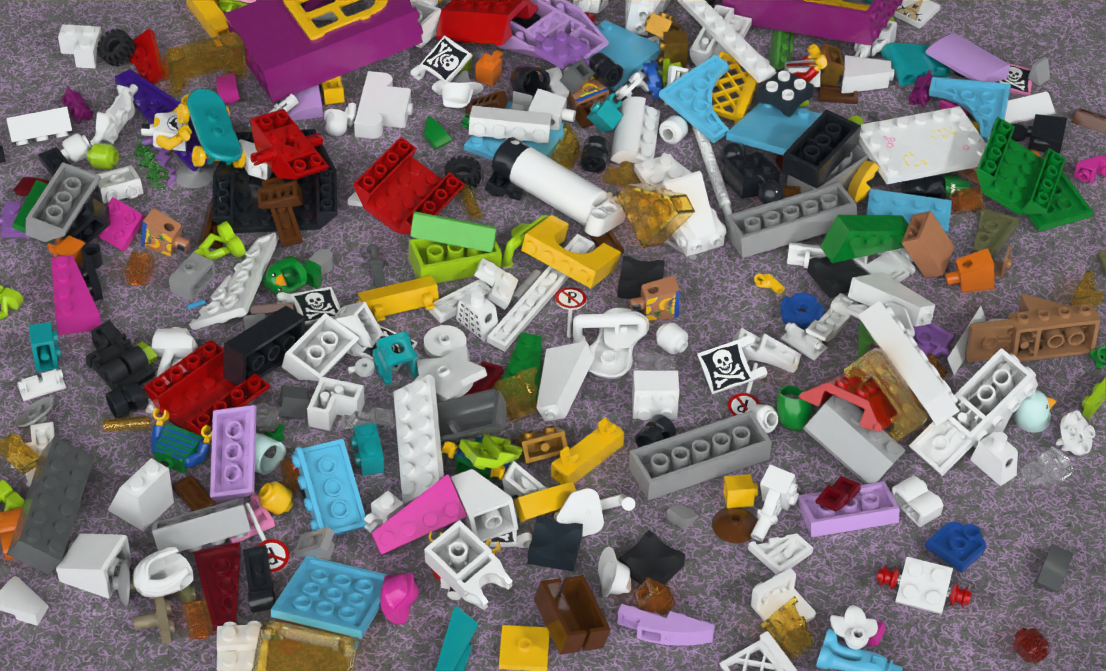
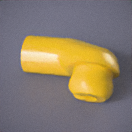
(768, 281)

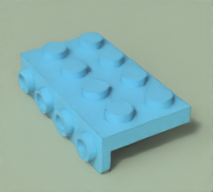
(907, 205)
(329, 487)

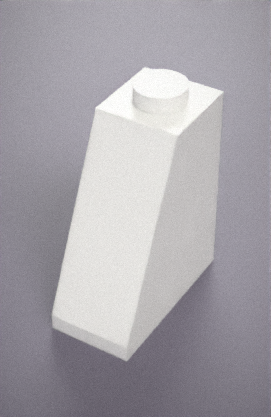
(865, 74)

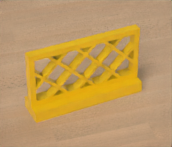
(745, 96)

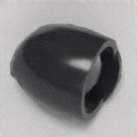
(527, 81)

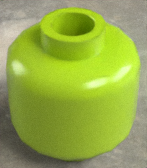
(103, 156)

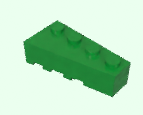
(863, 236)

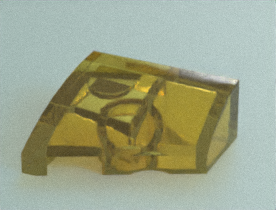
(567, 149)
(519, 394)
(789, 630)

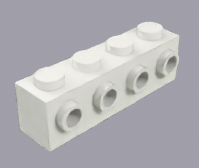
(510, 123)

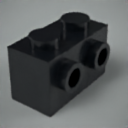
(90, 221)

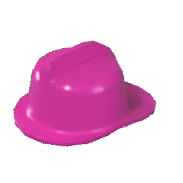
(398, 596)

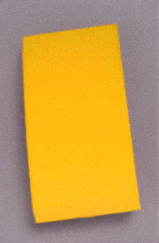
(858, 187)

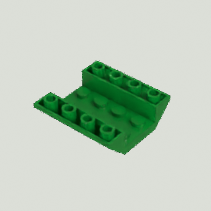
(1017, 175)

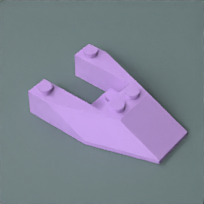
(555, 17)

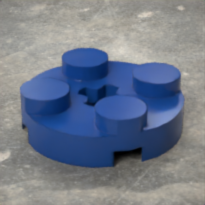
(655, 80)
(791, 306)

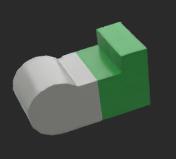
(317, 265)

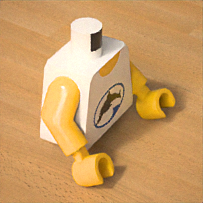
(167, 130)

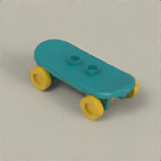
(213, 129)

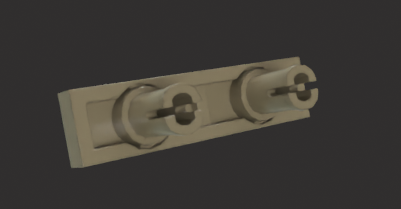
(157, 618)

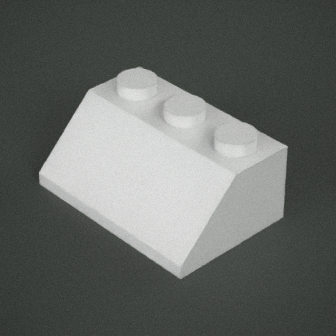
(39, 126)
(319, 349)

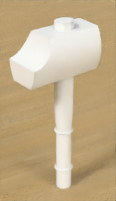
(170, 344)

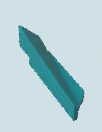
(456, 647)

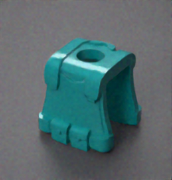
(385, 358)

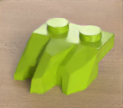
(491, 452)

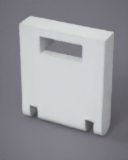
(889, 263)

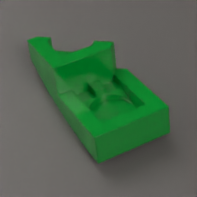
(435, 134)

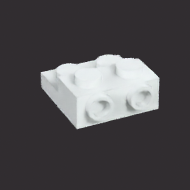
(119, 184)
(237, 646)

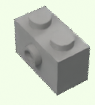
(192, 276)

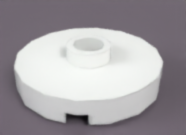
(443, 341)

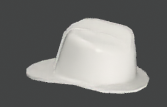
(458, 94)
(613, 574)

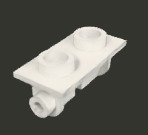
(803, 342)
(35, 387)

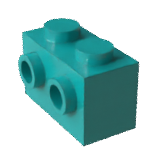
(44, 347)
(368, 448)

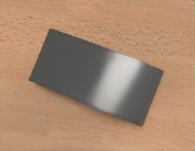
(1054, 568)

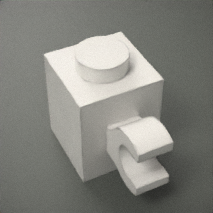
(382, 510)

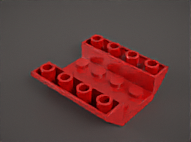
(482, 20)
(401, 185)
(197, 388)

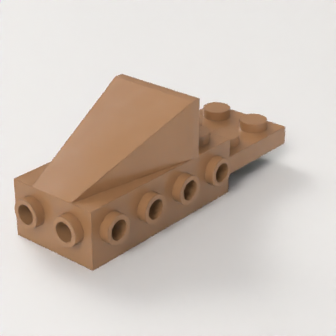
(1036, 332)

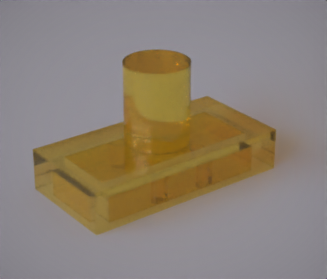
(621, 176)
(18, 453)

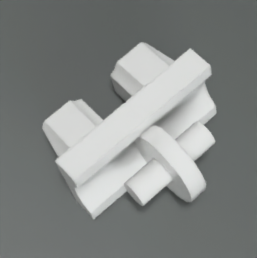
(801, 254)

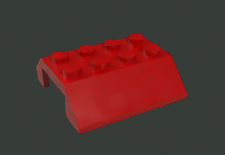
(863, 394)

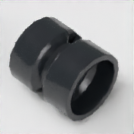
(605, 70)
(595, 154)
(126, 400)
(656, 429)

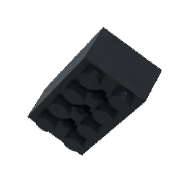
(821, 148)
(262, 345)

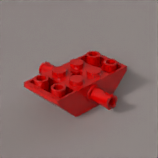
(285, 146)

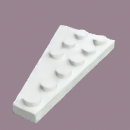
(238, 291)

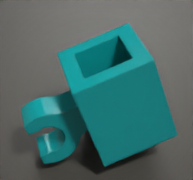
(605, 114)

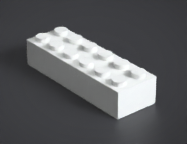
(910, 362)

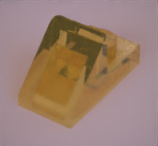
(1086, 293)

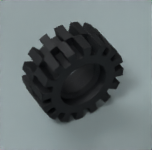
(110, 41)
(466, 165)

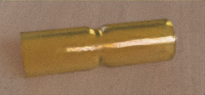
(471, 203)
(123, 424)

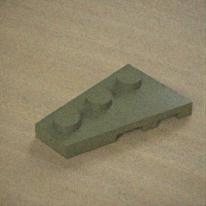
(994, 231)

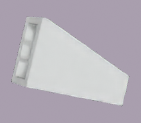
(879, 286)
(562, 378)

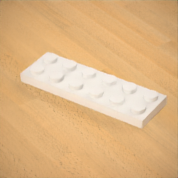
(418, 437)

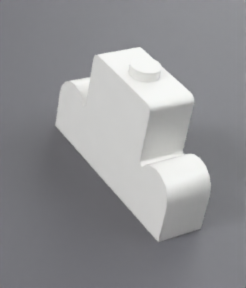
(381, 106)

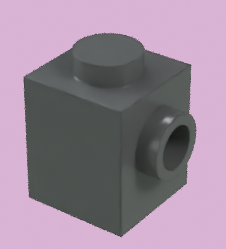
(576, 76)
(294, 401)

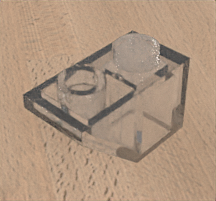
(1046, 469)

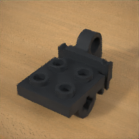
(117, 359)

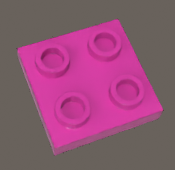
(124, 224)

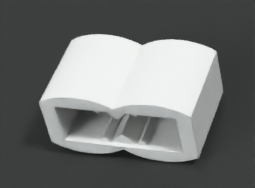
(917, 500)

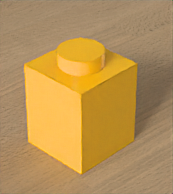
(739, 491)

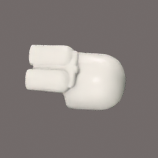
(339, 120)

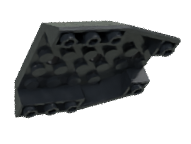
(237, 198)

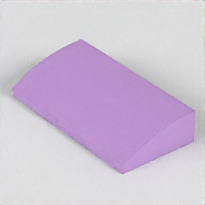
(968, 59)
(309, 104)
(233, 453)
(868, 509)

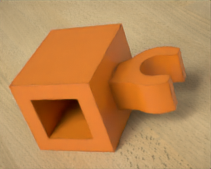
(489, 68)
(67, 247)

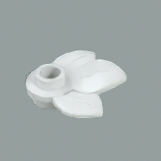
(853, 624)

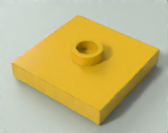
(524, 648)

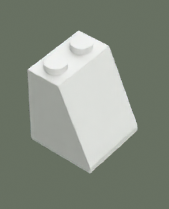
(144, 495)
(487, 507)
(93, 562)

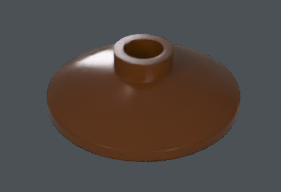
(731, 530)

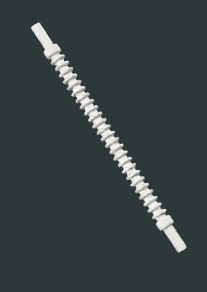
(714, 173)

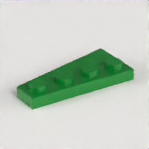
(525, 356)

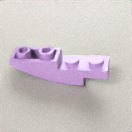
(673, 630)

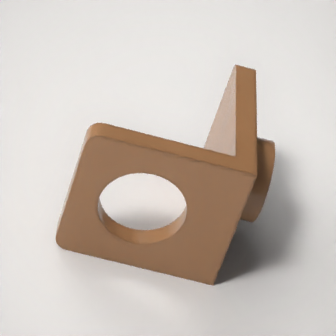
(1003, 265)

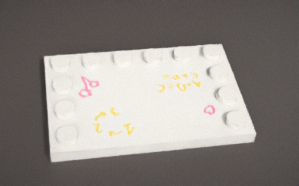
(922, 144)

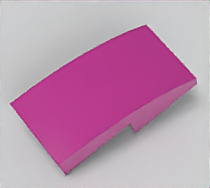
(228, 88)

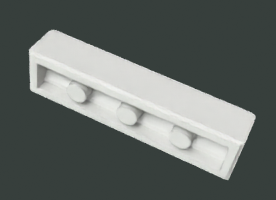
(1026, 107)

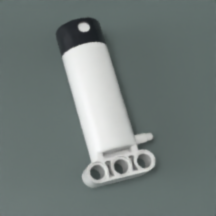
(558, 187)

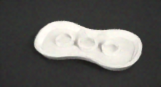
(611, 362)

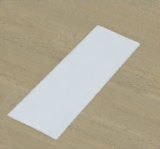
(958, 353)

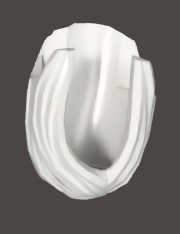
(162, 573)

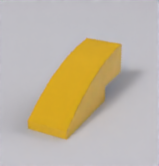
(333, 91)
(543, 501)

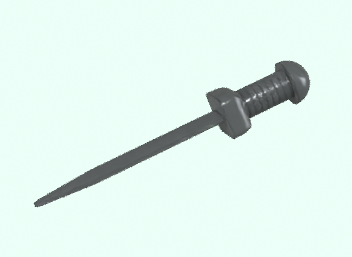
(376, 265)

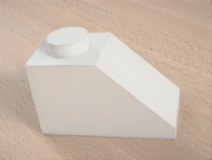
(262, 170)

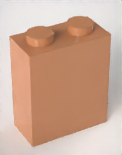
(928, 244)

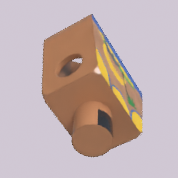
(589, 94)
(162, 234)
(658, 299)

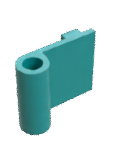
(911, 61)

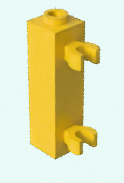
(209, 16)
(400, 297)
(587, 453)

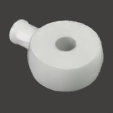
(363, 367)

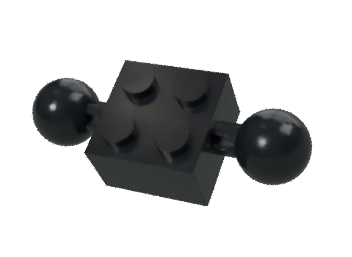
(750, 174)

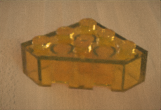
(654, 212)

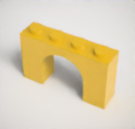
(588, 268)

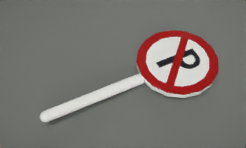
(570, 299)
(743, 401)
(277, 550)

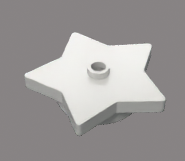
(452, 373)

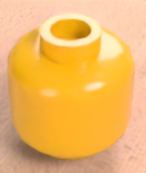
(275, 498)

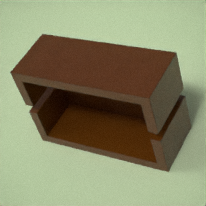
(573, 615)

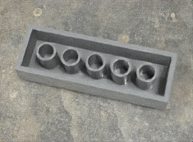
(788, 219)
(699, 455)

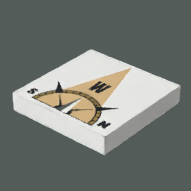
(917, 11)

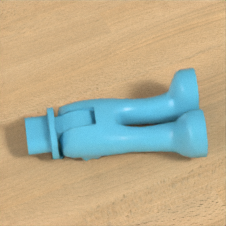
(843, 658)

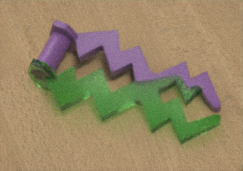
(142, 151)

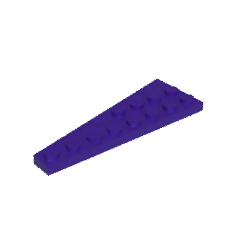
(152, 100)

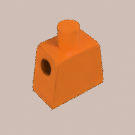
(973, 272)

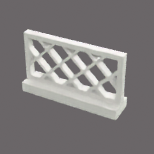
(769, 648)

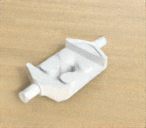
(110, 123)

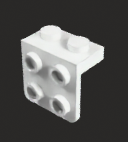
(775, 592)

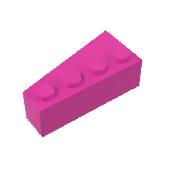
(72, 300)
(427, 513)

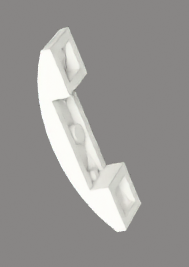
(832, 320)

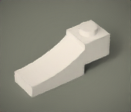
(770, 351)

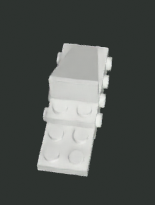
(637, 12)
(703, 229)
(983, 408)

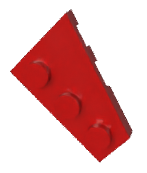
(147, 57)

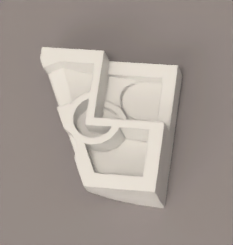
(22, 601)

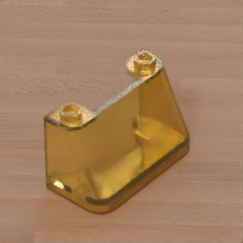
(202, 58)
(879, 366)
(303, 649)

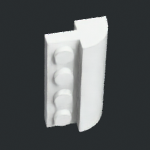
(706, 46)
(635, 132)

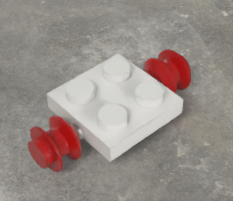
(924, 585)

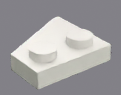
(781, 553)

